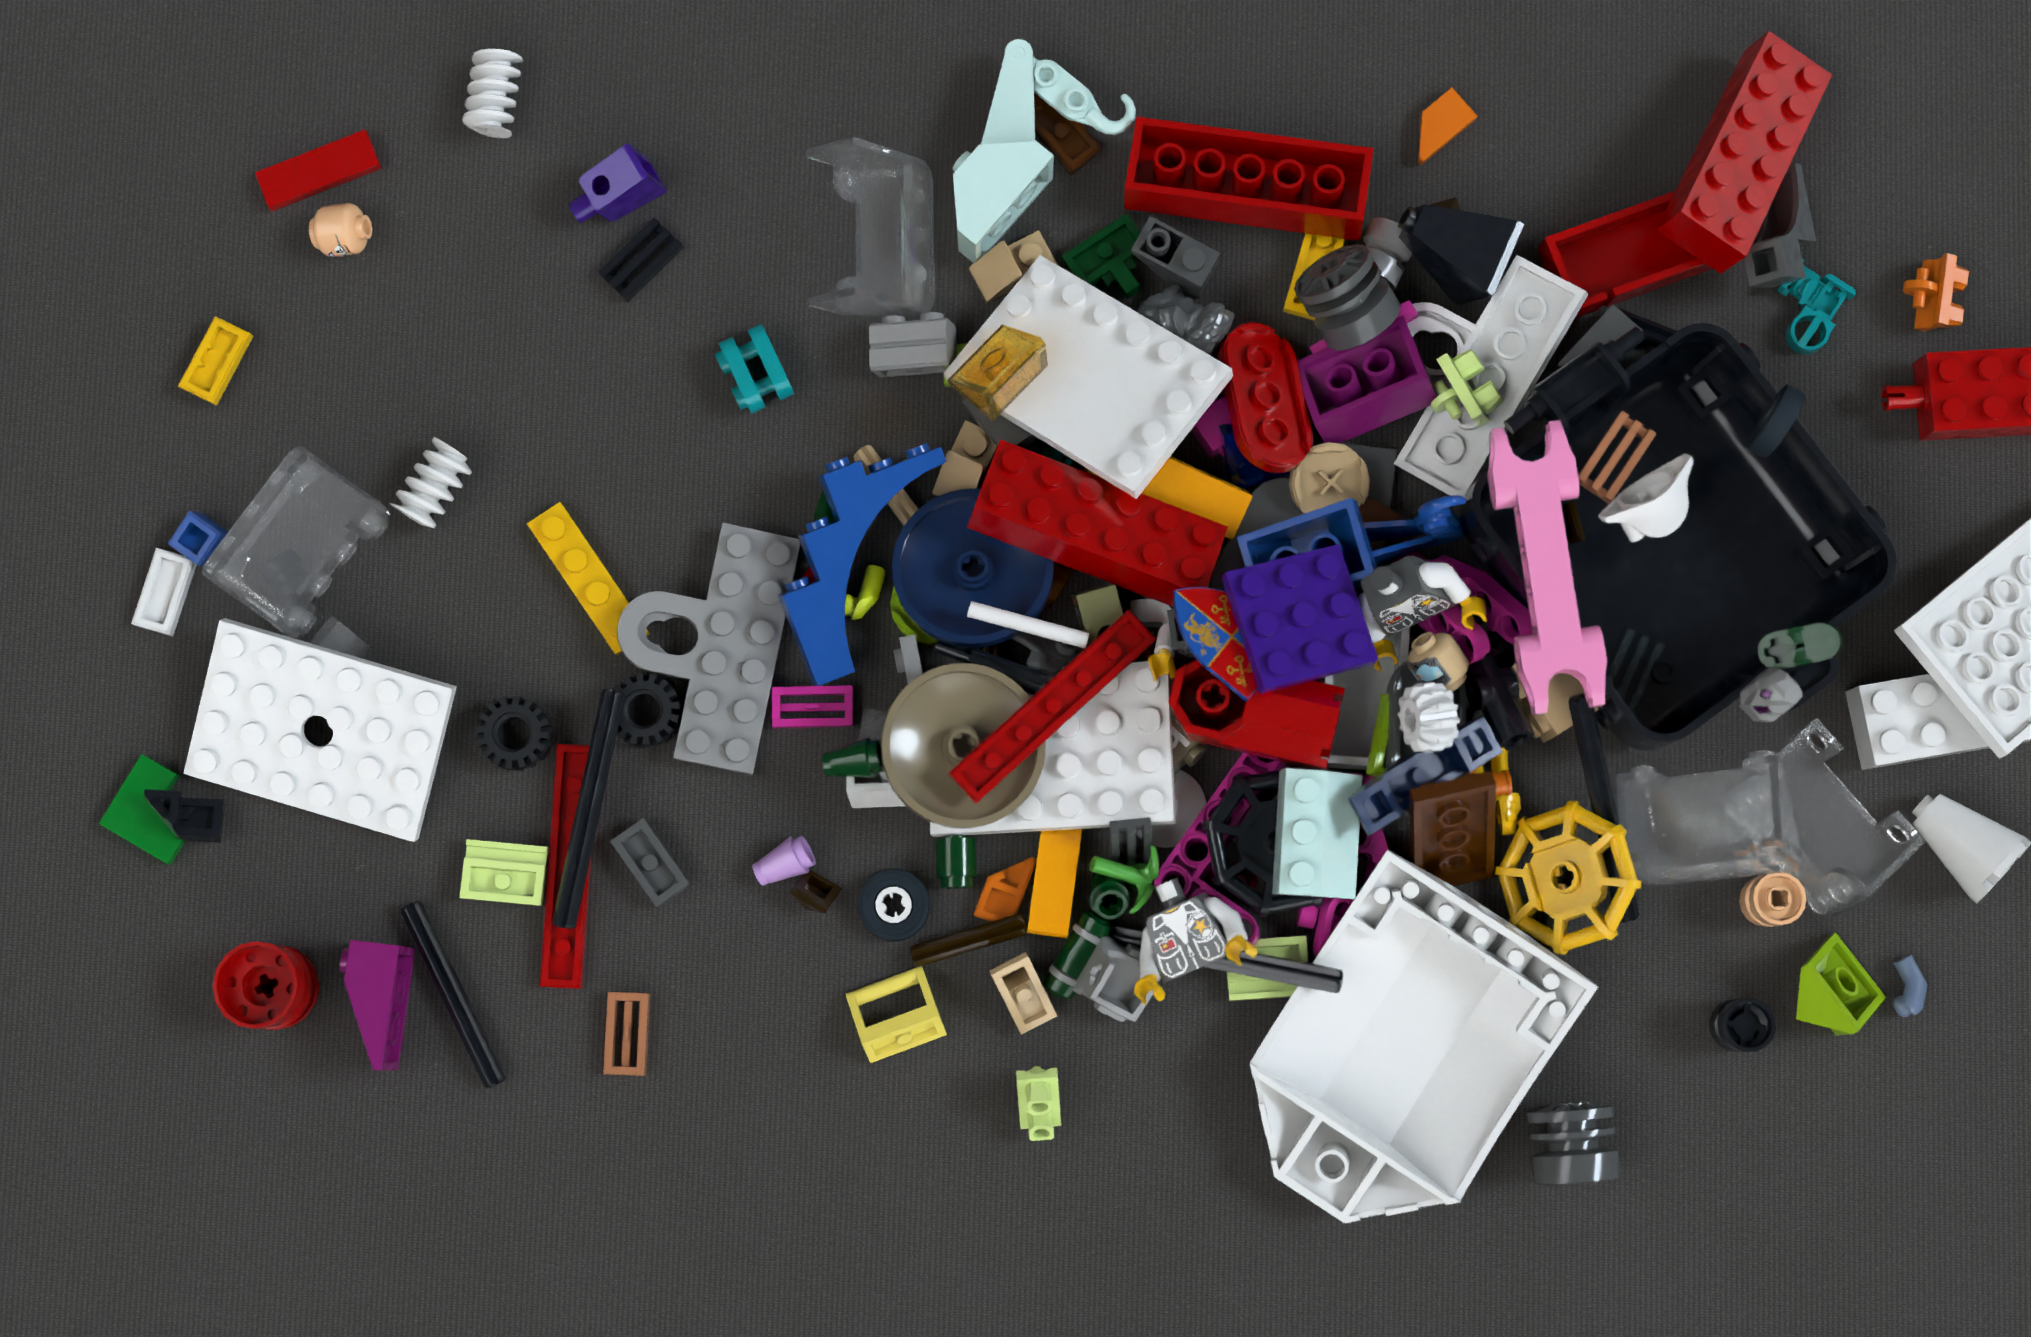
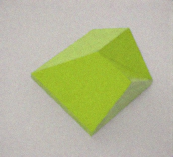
(1836, 989)

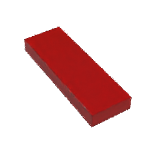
(318, 170)

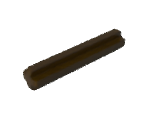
(969, 940)

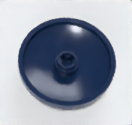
(946, 566)

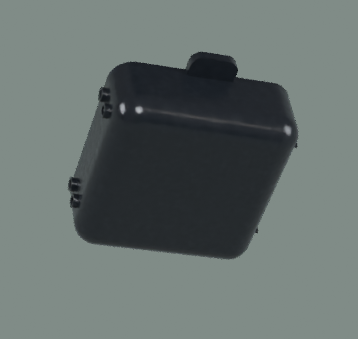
(1757, 553)

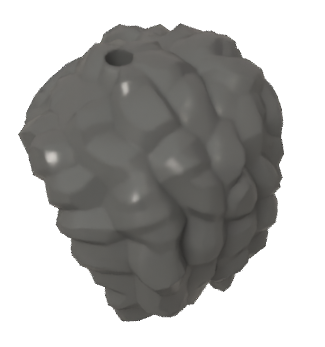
(1192, 322)

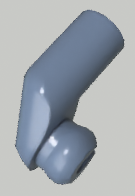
(1914, 990)

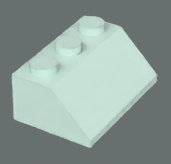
(1316, 834)

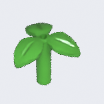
(1138, 875)

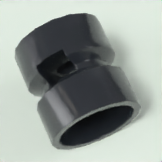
(1742, 1025)

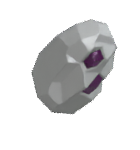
(1769, 695)

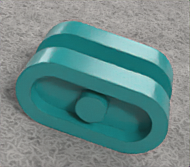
(733, 360)

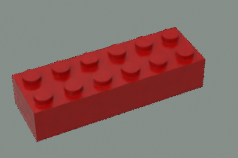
(1744, 153)
(1248, 178)
(1094, 525)

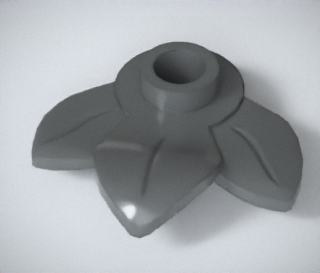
(1047, 654)

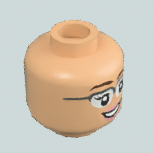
(340, 230)

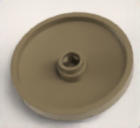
(936, 727)

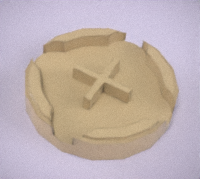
(1329, 476)

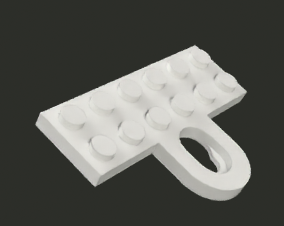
(1514, 345)

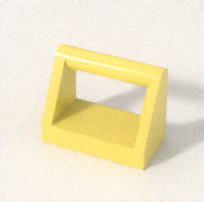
(902, 1030)

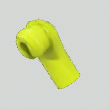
(868, 594)

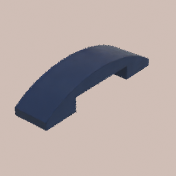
(1389, 793)

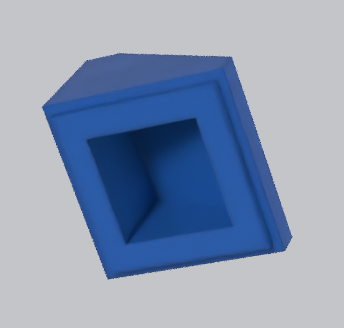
(197, 537)

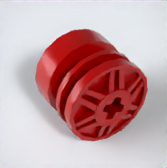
(244, 981)

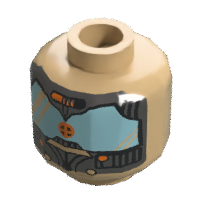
(1438, 660)

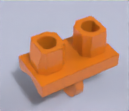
(1934, 292)

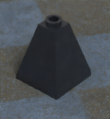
(1460, 248)

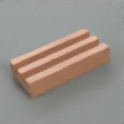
(1634, 428)
(610, 1036)

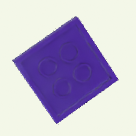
(1299, 618)

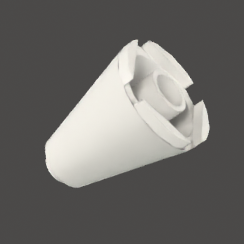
(1968, 843)

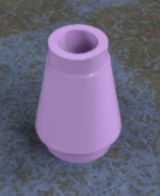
(785, 861)

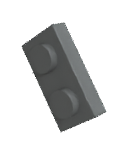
(650, 862)

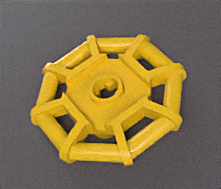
(1586, 888)

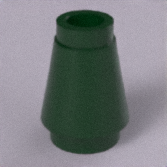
(854, 759)
(1108, 897)

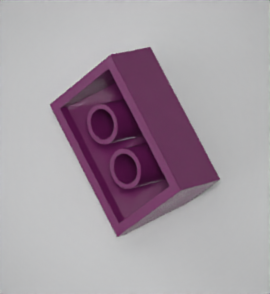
(1366, 384)

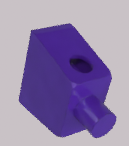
(617, 186)

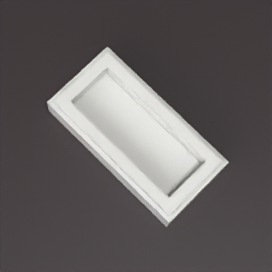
(164, 592)

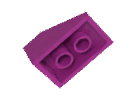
(379, 991)

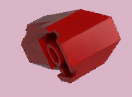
(1280, 725)

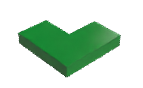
(135, 819)

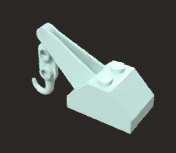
(1009, 164)

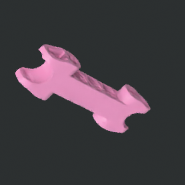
(1536, 498)

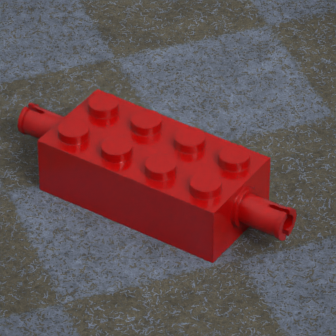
(1968, 394)

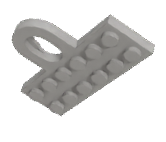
(734, 649)

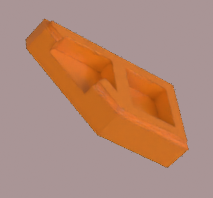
(1442, 123)
(1005, 891)

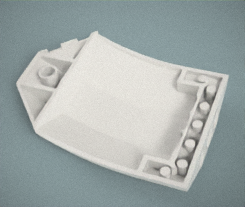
(1420, 1056)

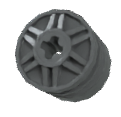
(1347, 297)
(1573, 1144)

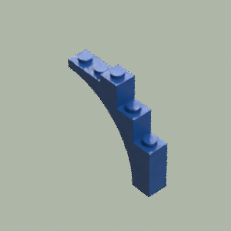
(855, 499)

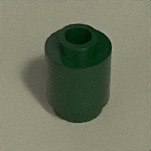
(956, 861)

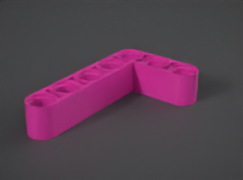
(1195, 872)

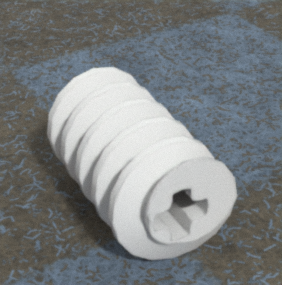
(489, 92)
(432, 483)

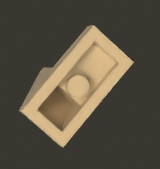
(1005, 265)
(966, 461)
(1023, 993)

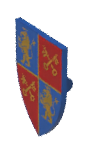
(1213, 637)

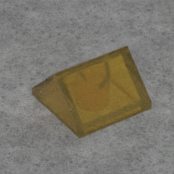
(1000, 370)

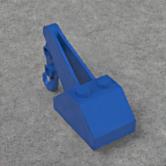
(1343, 525)

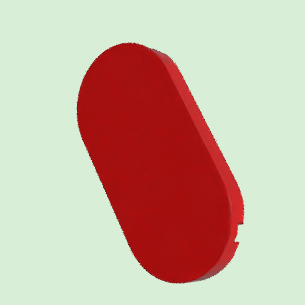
(1266, 398)

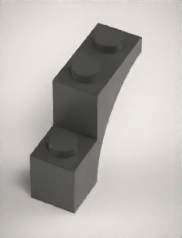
(1787, 225)

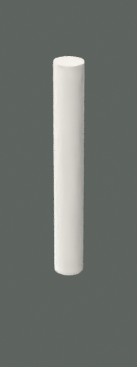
(1028, 624)

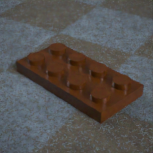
(1454, 828)

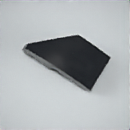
(189, 817)

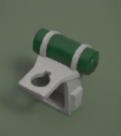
(1098, 969)

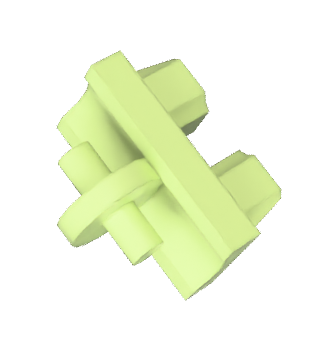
(1476, 402)
(1038, 1102)

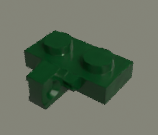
(1107, 257)

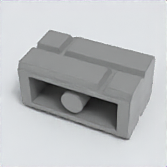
(912, 346)

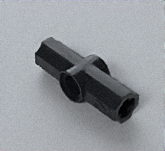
(1496, 694)

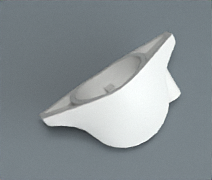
(1653, 503)

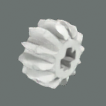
(1428, 717)

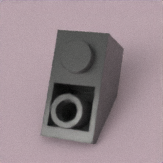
(1175, 256)

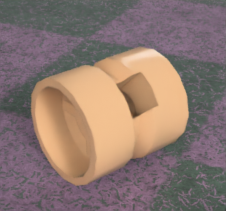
(1772, 899)

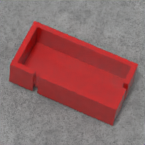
(1619, 255)

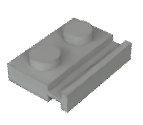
(908, 658)

